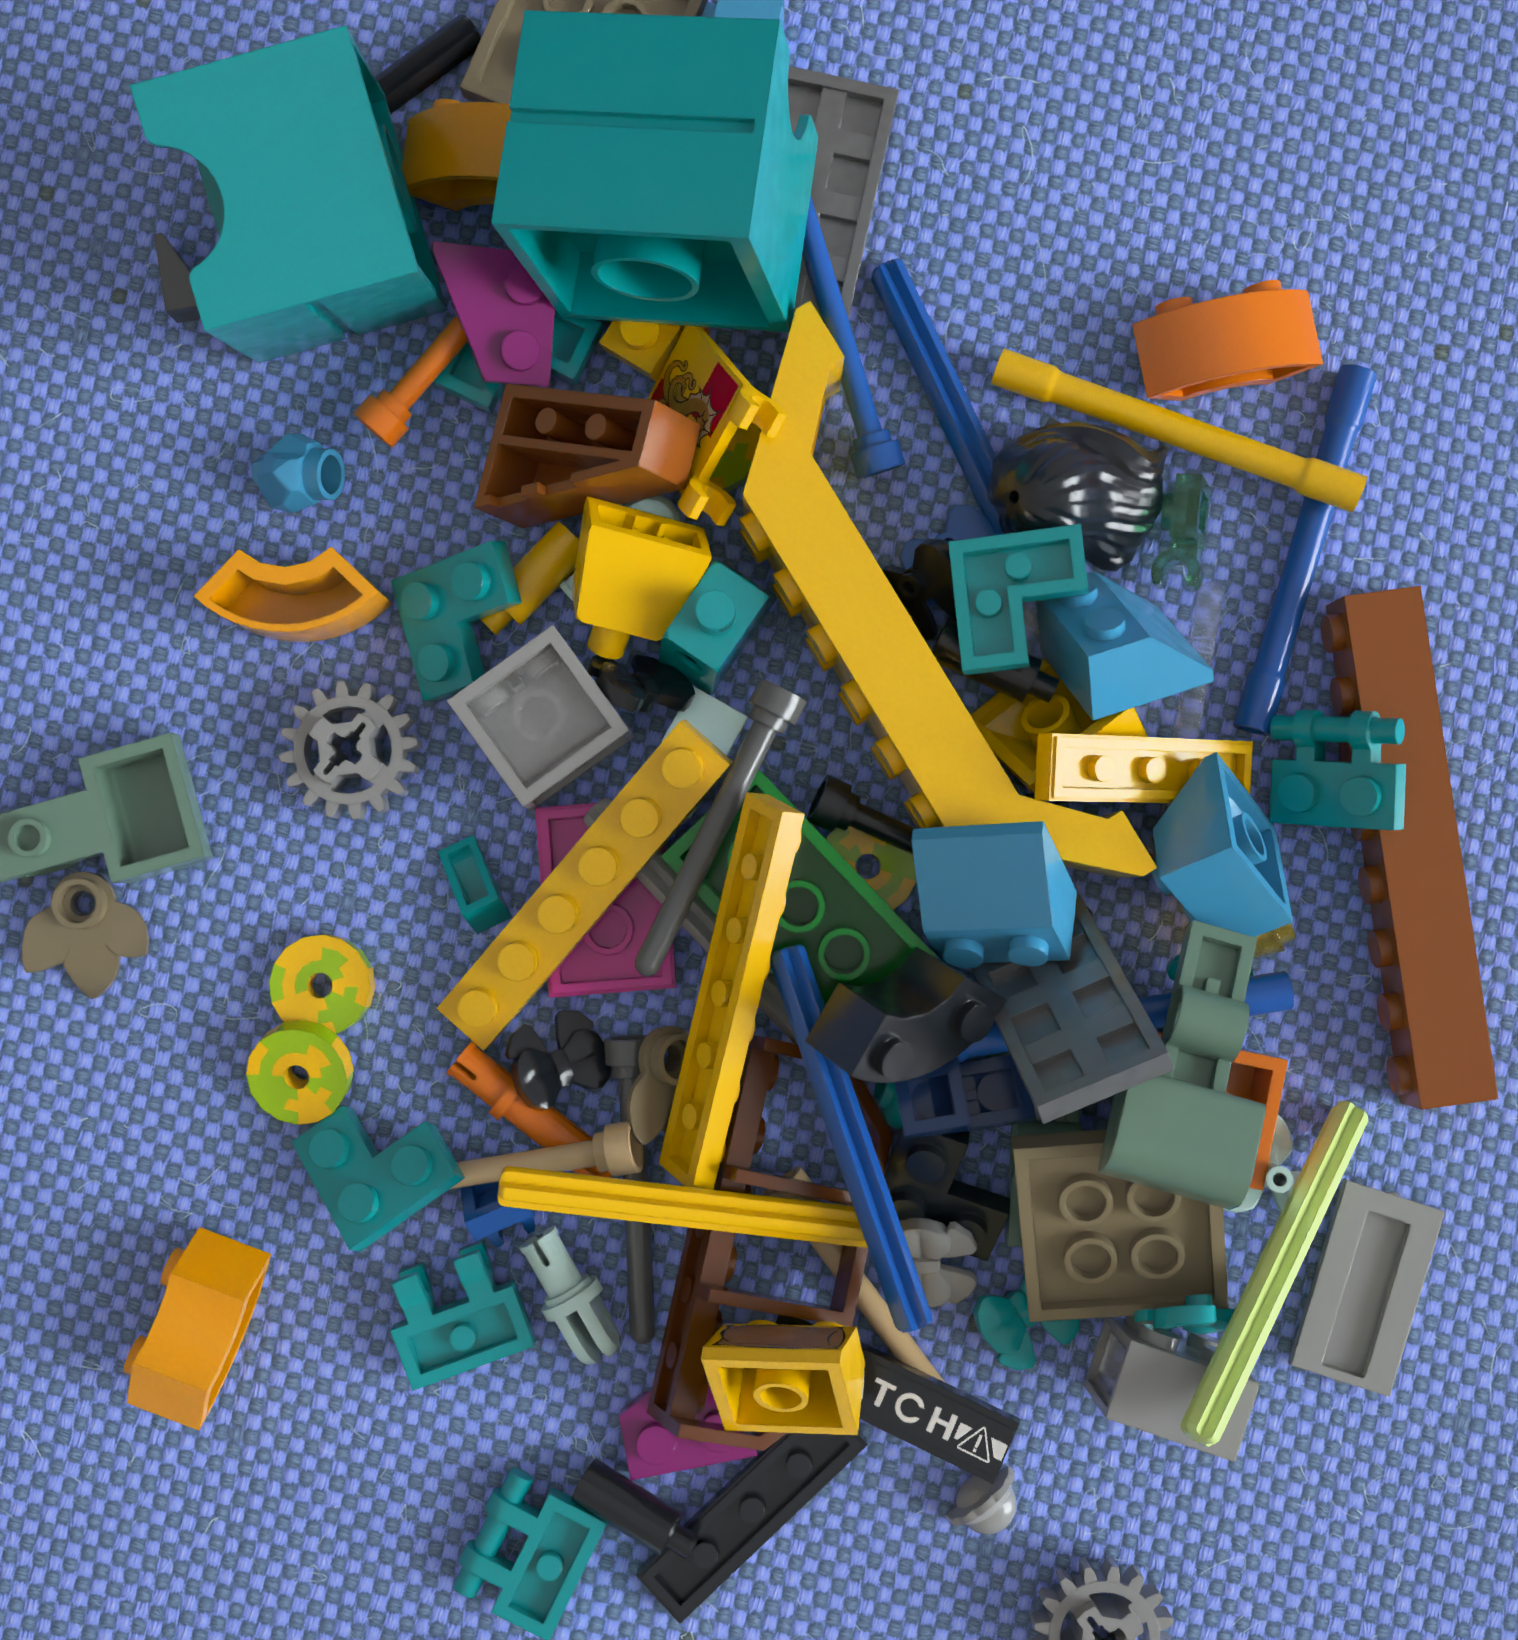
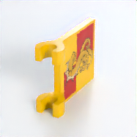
(715, 394)

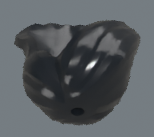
(1083, 478)

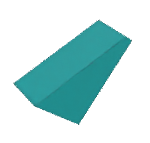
(474, 885)

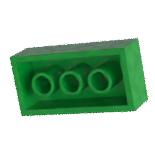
(827, 907)

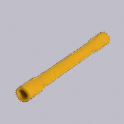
(1305, 475)

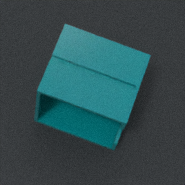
(657, 169)
(300, 194)

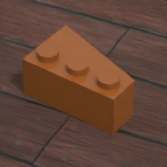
(574, 444)

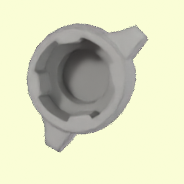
(984, 1505)

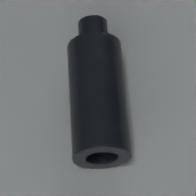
(1013, 682)
(633, 1510)

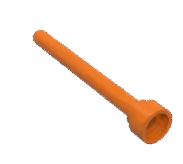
(389, 411)

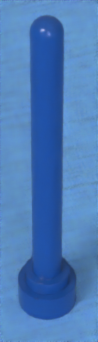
(874, 447)

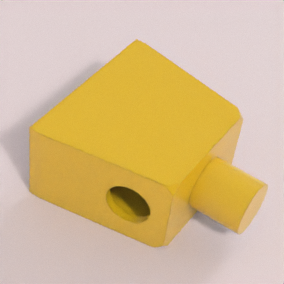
(633, 573)

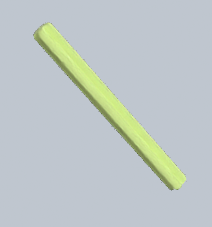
(1273, 1275)

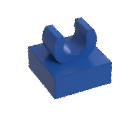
(487, 1217)

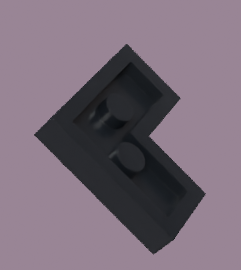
(924, 1186)

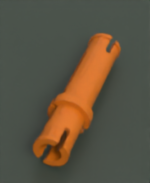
(496, 1088)

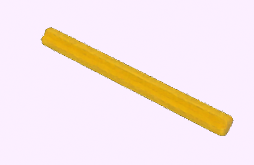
(679, 1206)

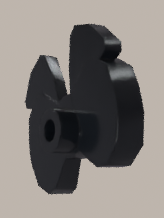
(925, 579)
(648, 684)
(542, 1074)

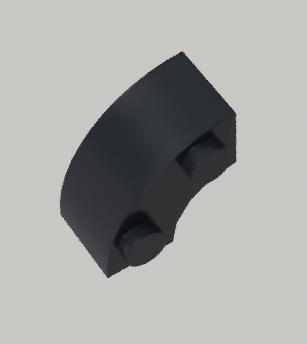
(905, 1021)

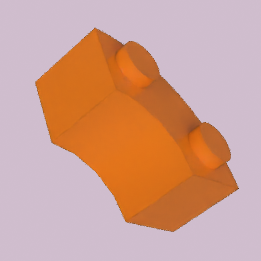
(1226, 341)

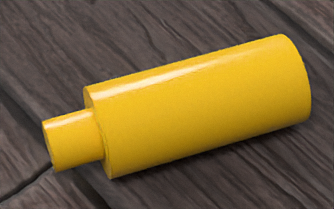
(539, 575)

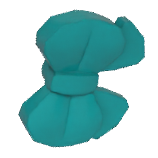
(1197, 1316)
(1004, 1327)

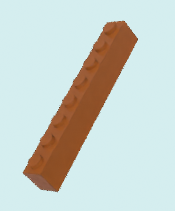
(1414, 873)

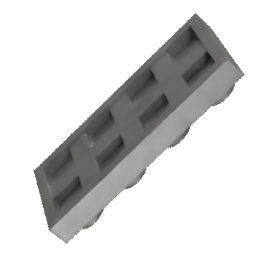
(852, 143)
(1075, 1024)

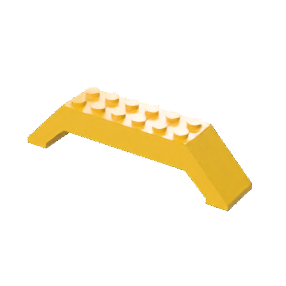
(873, 642)

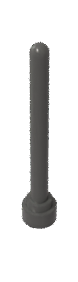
(771, 714)
(623, 1055)

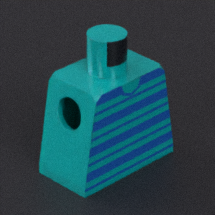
(714, 625)

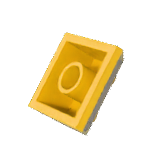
(786, 1377)

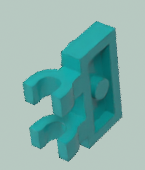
(462, 1333)

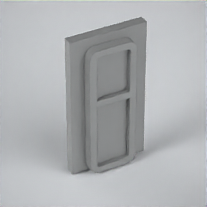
(1366, 1287)

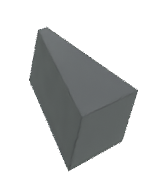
(175, 282)

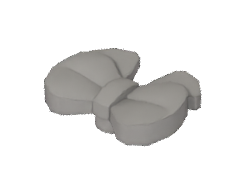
(931, 1242)

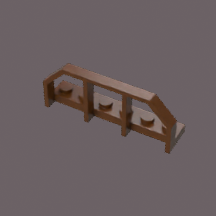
(711, 1259)

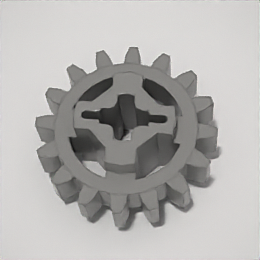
(368, 732)
(1119, 1613)

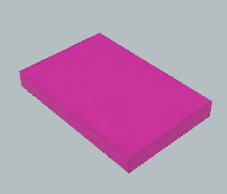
(608, 952)

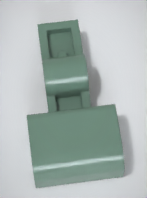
(133, 812)
(1183, 1126)

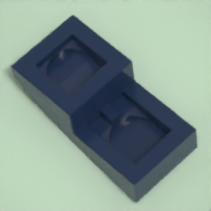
(964, 1098)

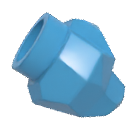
(298, 473)

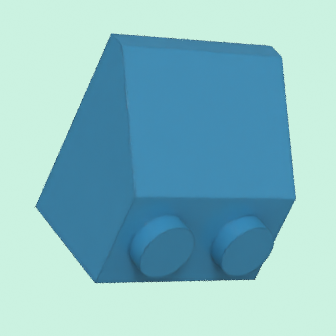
(1116, 649)
(1221, 854)
(994, 894)

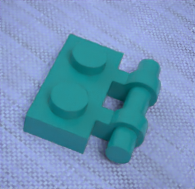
(1338, 792)
(548, 1564)

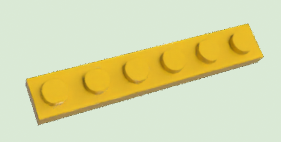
(585, 884)
(731, 989)

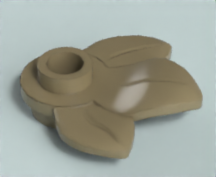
(85, 944)
(654, 1089)

